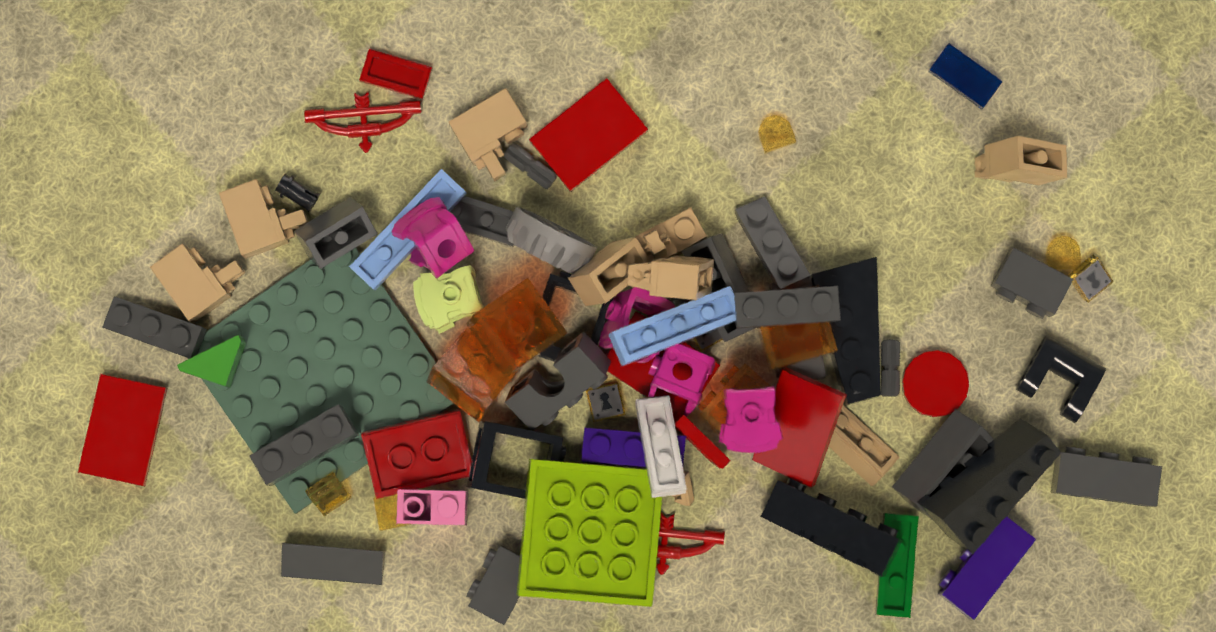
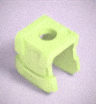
(447, 297)

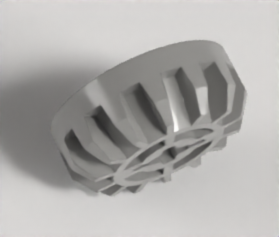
(548, 241)

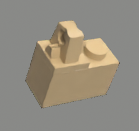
(485, 127)
(1022, 161)
(254, 223)
(672, 236)
(607, 271)
(674, 277)
(192, 287)

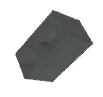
(335, 232)
(1031, 283)
(497, 591)

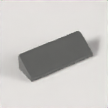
(332, 563)

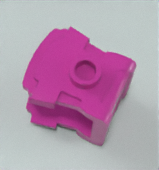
(436, 234)
(620, 309)
(689, 389)
(750, 421)

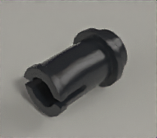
(297, 192)

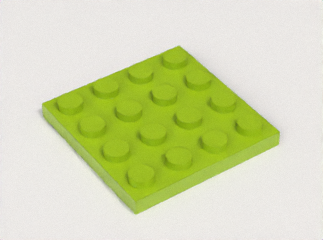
(589, 534)

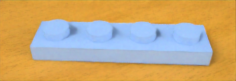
(388, 251)
(674, 326)

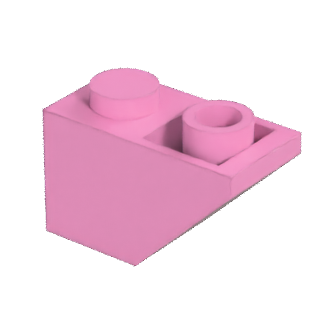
(432, 507)

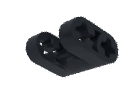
(1070, 366)

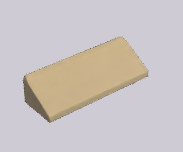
(861, 448)

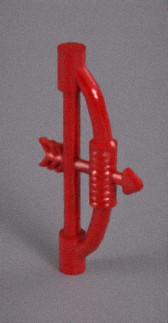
(362, 109)
(665, 551)

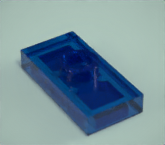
(965, 76)

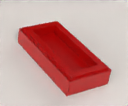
(396, 74)
(700, 441)

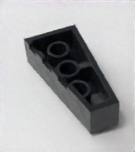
(858, 329)
(990, 485)
(832, 528)

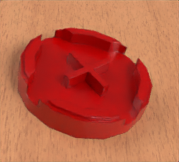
(935, 383)

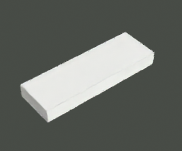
(660, 446)

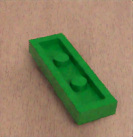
(896, 588)

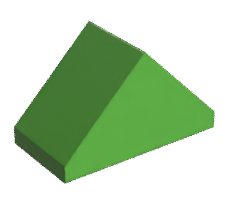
(216, 363)

